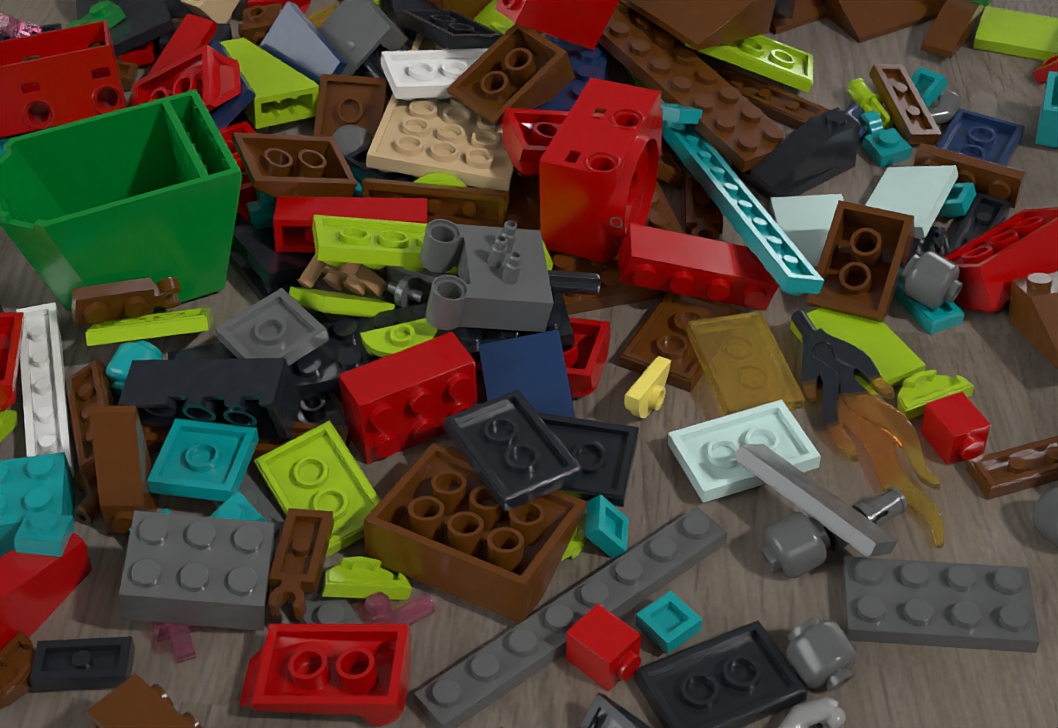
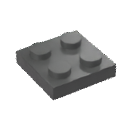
(273, 330)

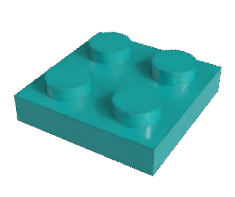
(203, 460)

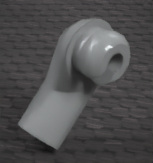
(811, 712)

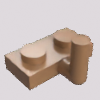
(352, 276)

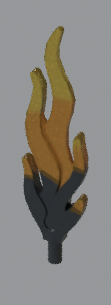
(865, 415)

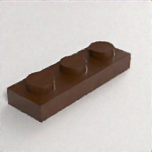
(904, 104)
(986, 176)

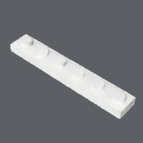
(44, 384)

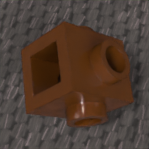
(258, 22)

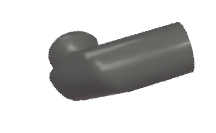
(947, 107)

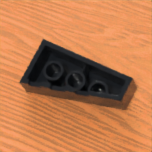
(215, 391)

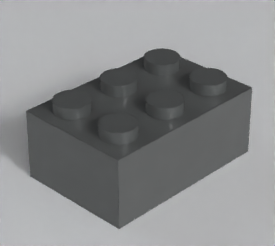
(197, 570)

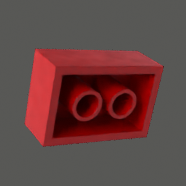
(407, 396)

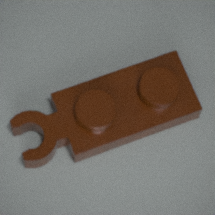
(701, 213)
(122, 300)
(299, 558)

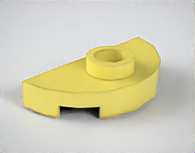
(649, 389)

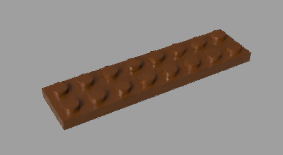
(668, 66)

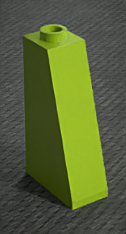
(280, 90)

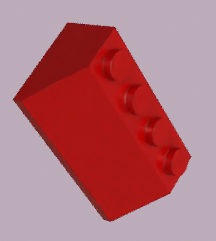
(1006, 252)

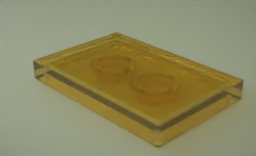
(743, 362)

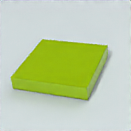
(339, 302)

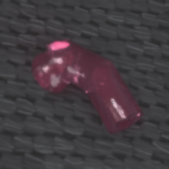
(383, 612)

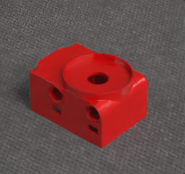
(61, 85)
(613, 180)

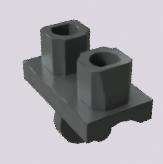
(410, 286)

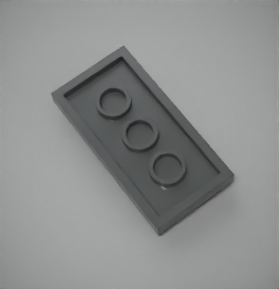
(939, 604)

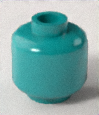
(120, 363)

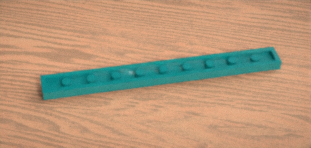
(744, 212)

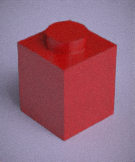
(955, 428)
(603, 647)

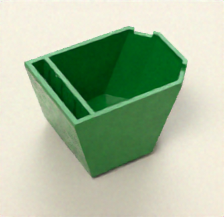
(124, 198)

